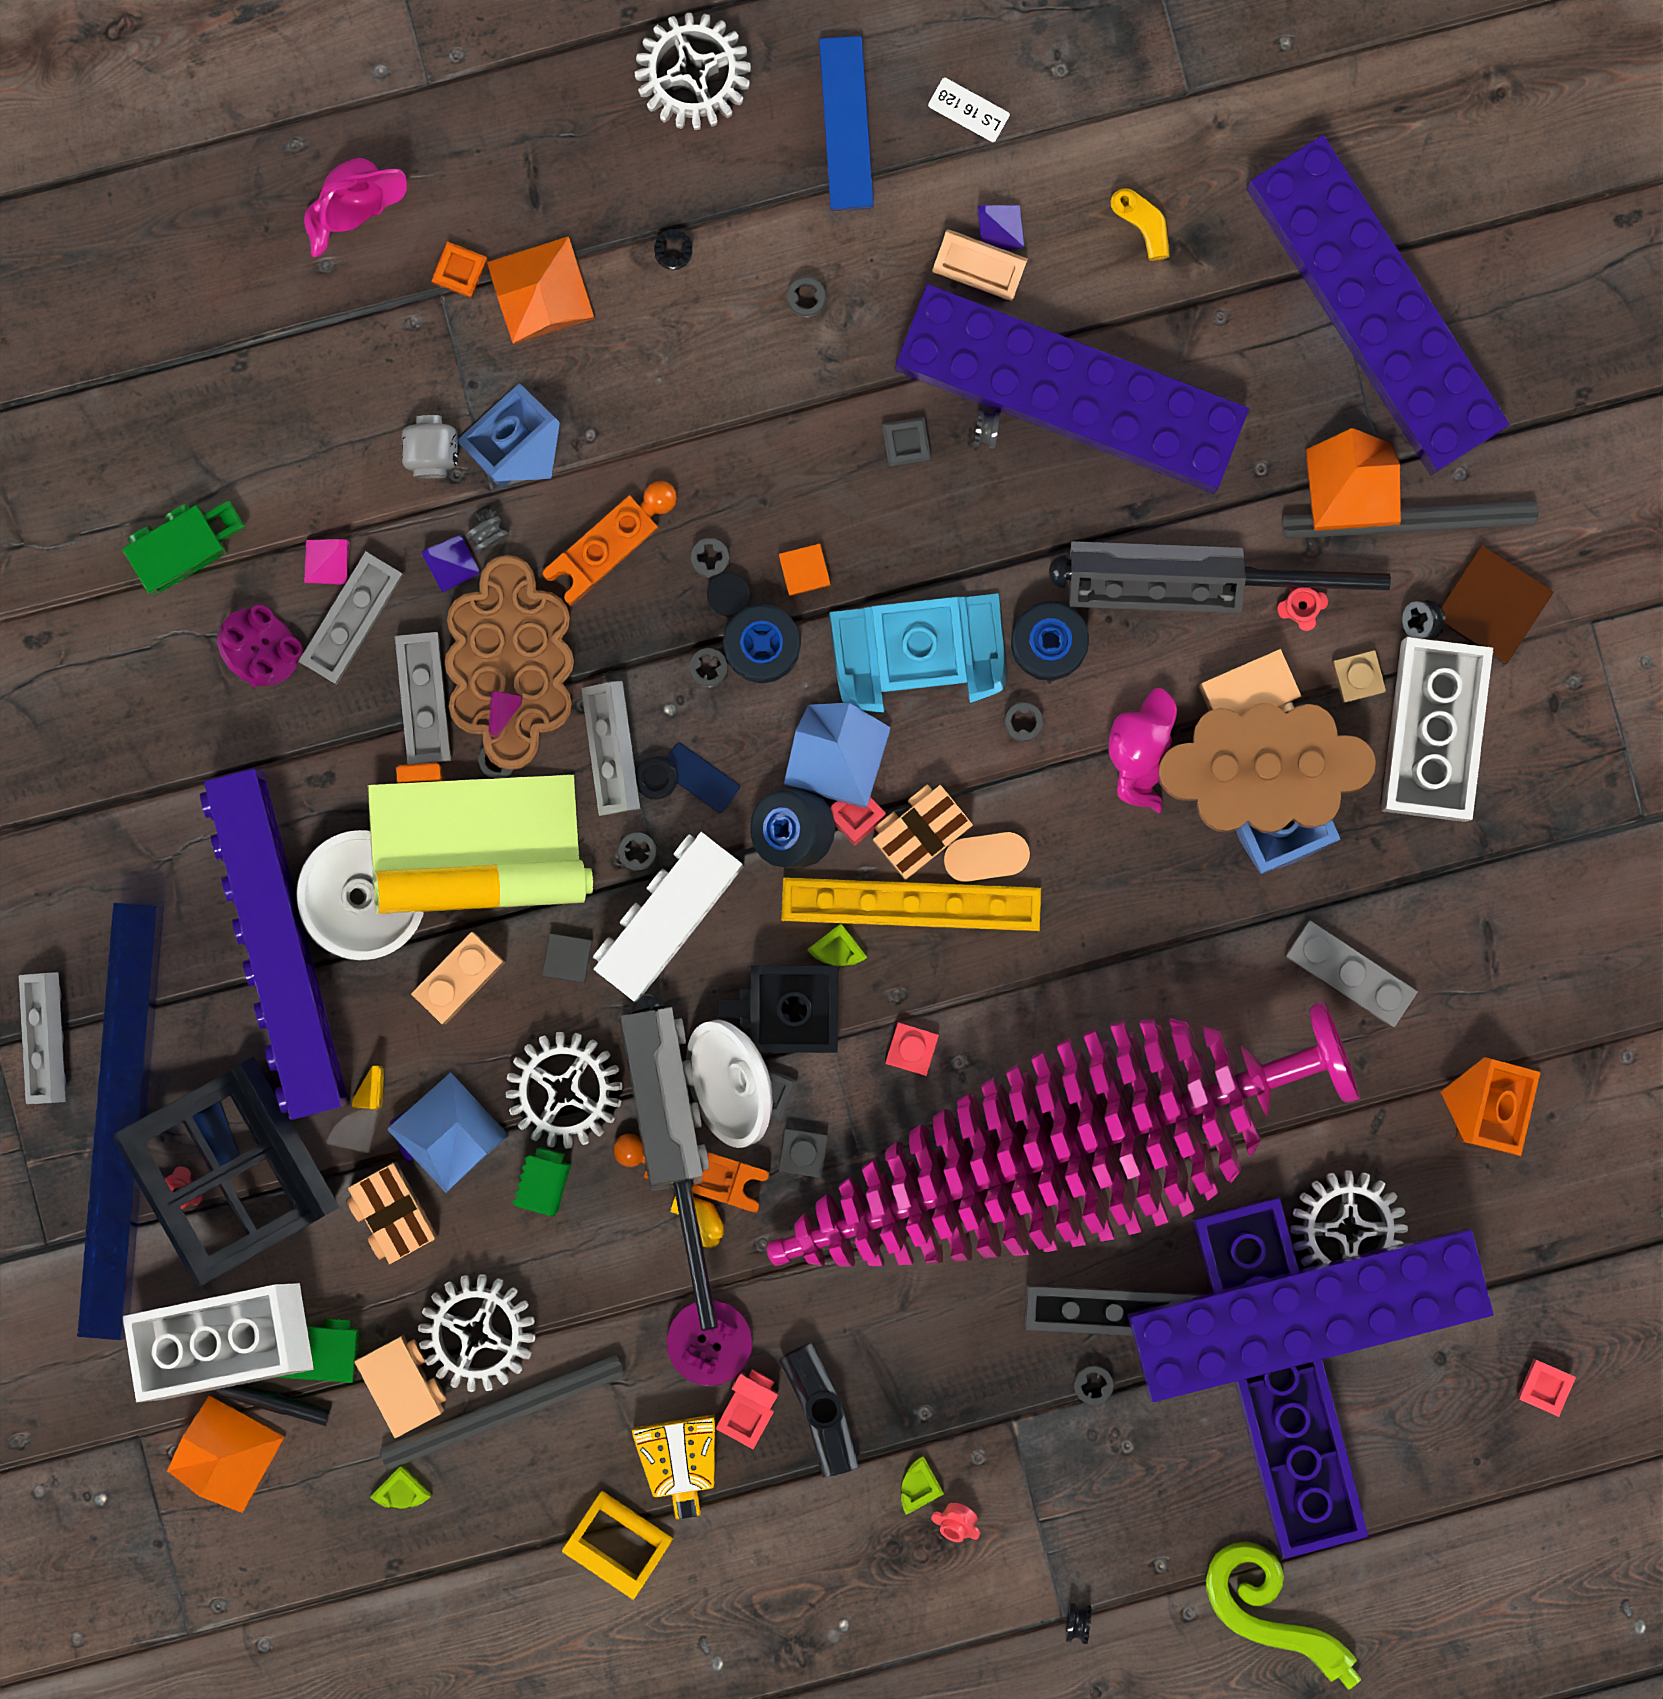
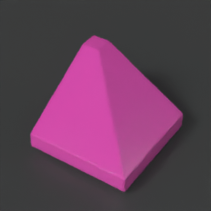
(327, 561)

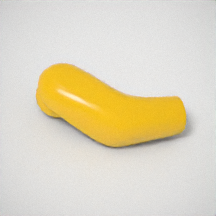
(1146, 218)

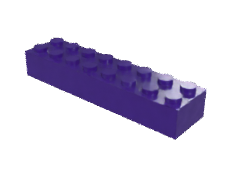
(1377, 305)
(1071, 389)
(275, 944)
(1310, 1314)
(1287, 1410)

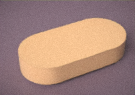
(986, 857)

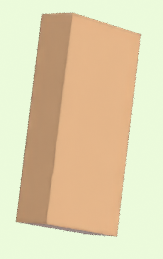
(979, 265)

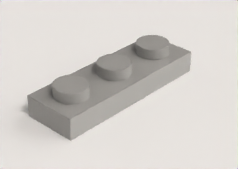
(351, 618)
(423, 698)
(610, 748)
(1351, 974)
(42, 1038)

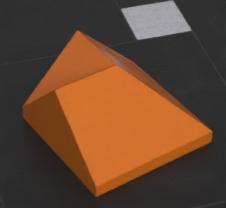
(540, 290)
(1353, 482)
(1493, 1104)
(224, 1454)

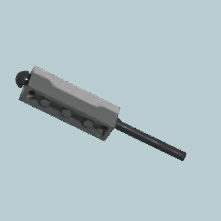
(1181, 577)
(668, 1125)

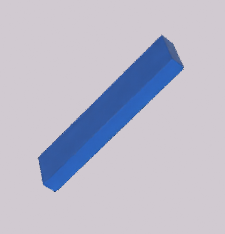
(846, 123)

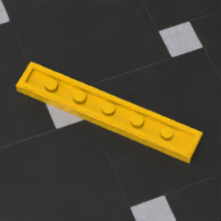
(911, 904)

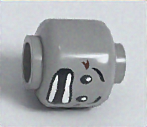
(429, 447)

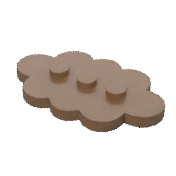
(511, 645)
(1266, 768)

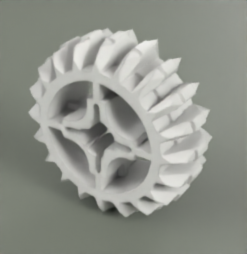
(710, 62)
(532, 1070)
(1347, 1208)
(462, 1366)

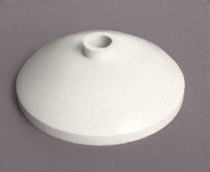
(326, 906)
(730, 1083)

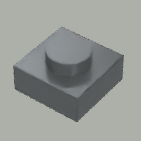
(803, 1153)

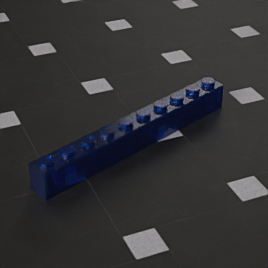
(120, 1102)

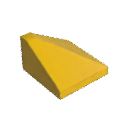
(371, 1090)

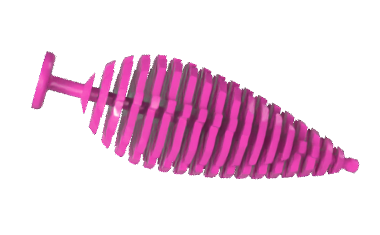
(1066, 1146)

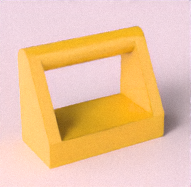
(605, 1566)

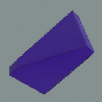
(1001, 226)
(451, 563)

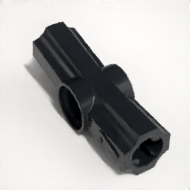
(832, 1436)

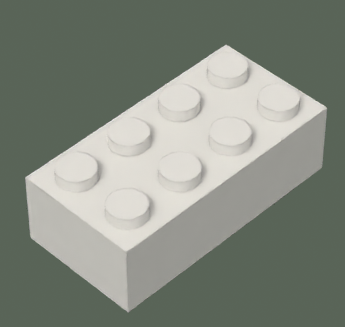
(1436, 729)
(668, 916)
(218, 1342)

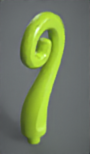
(1320, 1647)

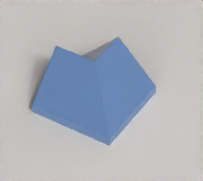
(514, 439)
(837, 753)
(1286, 846)
(448, 1132)

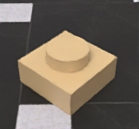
(1359, 676)

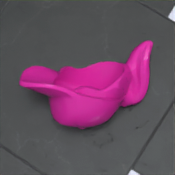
(351, 197)
(1139, 744)

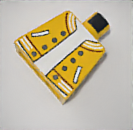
(679, 1460)

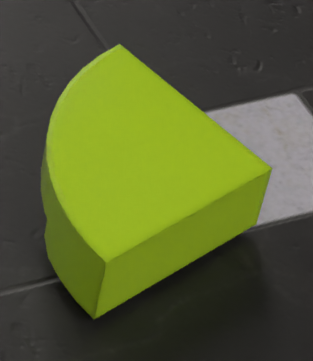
(837, 949)
(919, 1486)
(401, 1491)

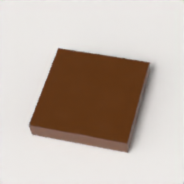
(1494, 604)

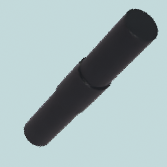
(276, 1403)

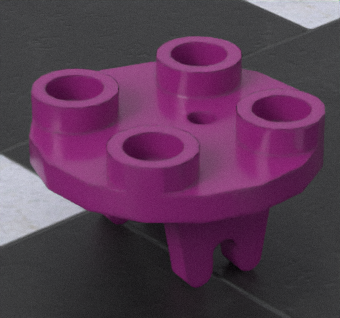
(246, 632)
(699, 1360)

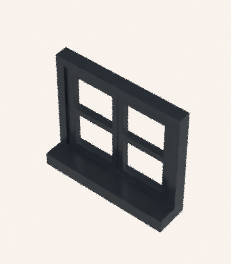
(276, 1143)

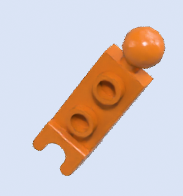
(611, 540)
(721, 1182)

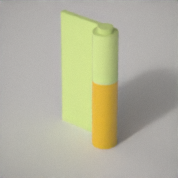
(475, 844)

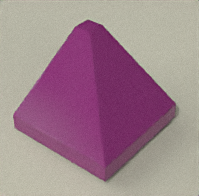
(502, 709)

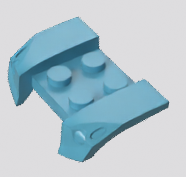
(919, 648)

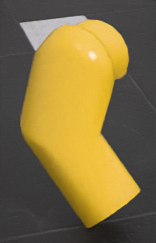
(709, 1222)

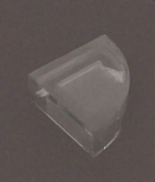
(355, 1131)

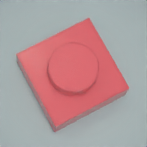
(857, 821)
(911, 1049)
(1546, 1387)
(756, 1388)
(744, 1420)

